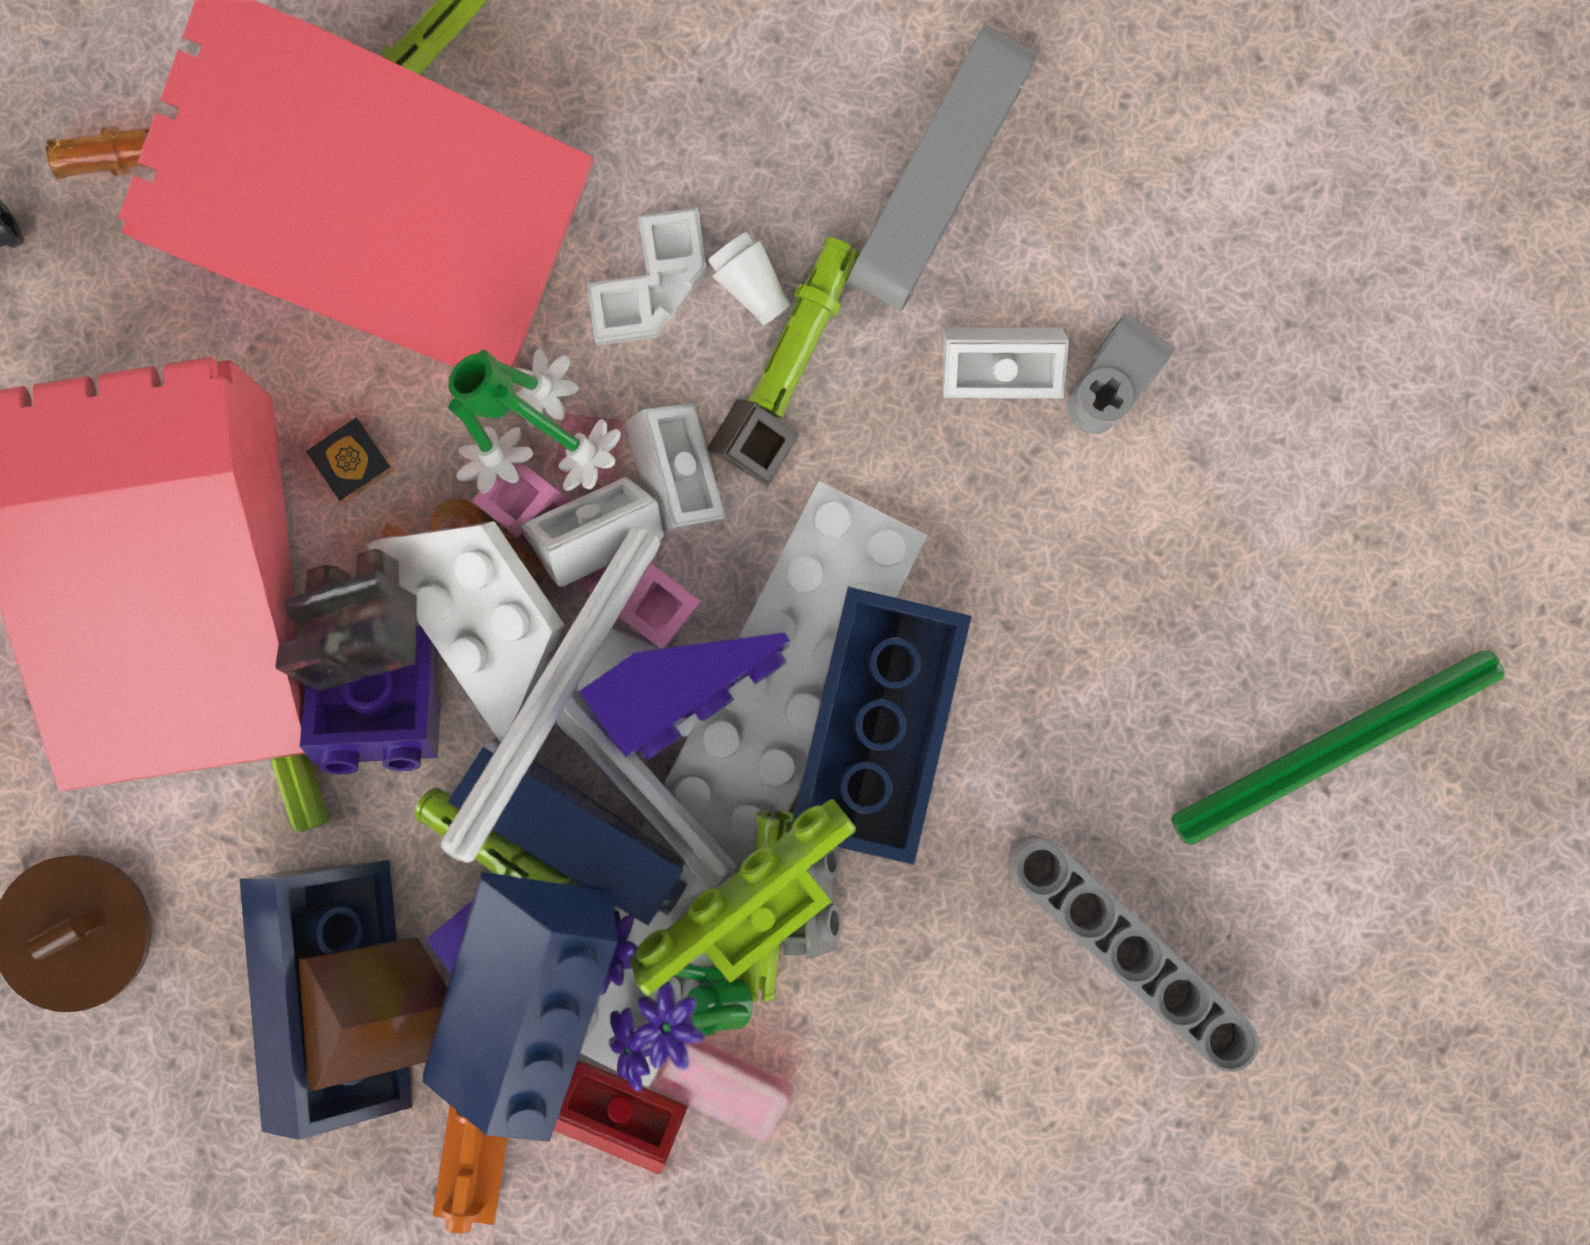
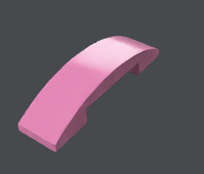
(657, 604)

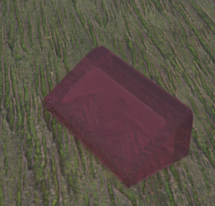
(728, 1089)

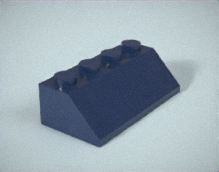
(884, 719)
(297, 918)
(520, 1002)

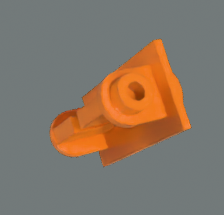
(468, 1175)

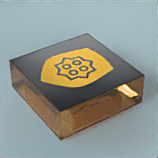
(350, 460)

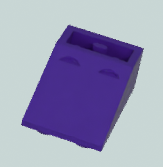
(660, 688)

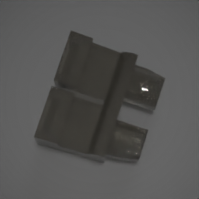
(350, 624)

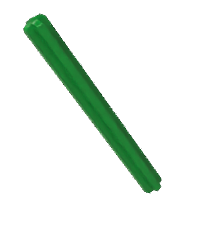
(1337, 747)

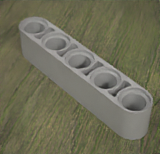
(942, 167)
(1157, 966)

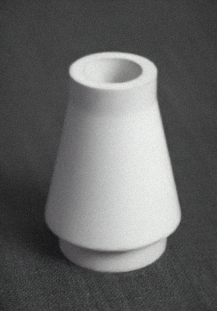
(749, 277)

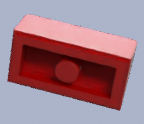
(618, 1119)

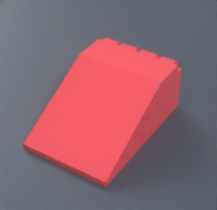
(352, 186)
(148, 571)

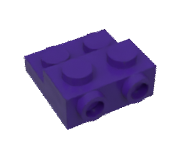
(376, 718)

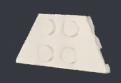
(479, 613)

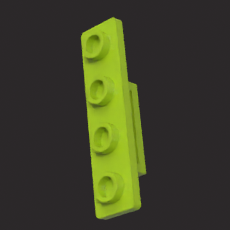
(750, 910)

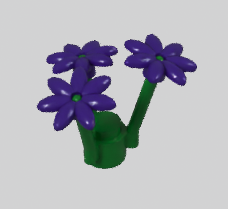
(706, 1009)

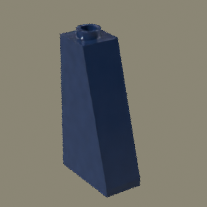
(583, 839)

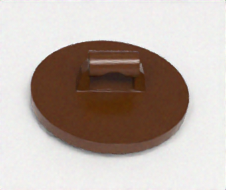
(73, 933)

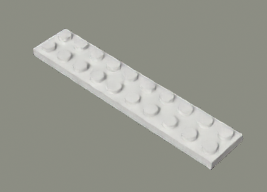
(759, 743)

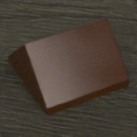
(368, 1010)

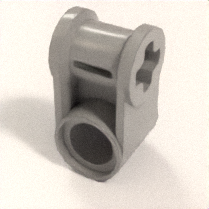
(1122, 371)

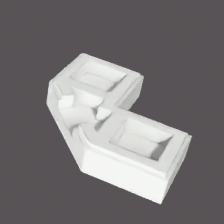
(644, 304)

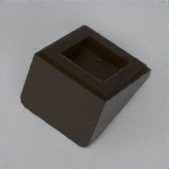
(753, 441)

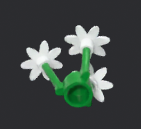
(487, 389)

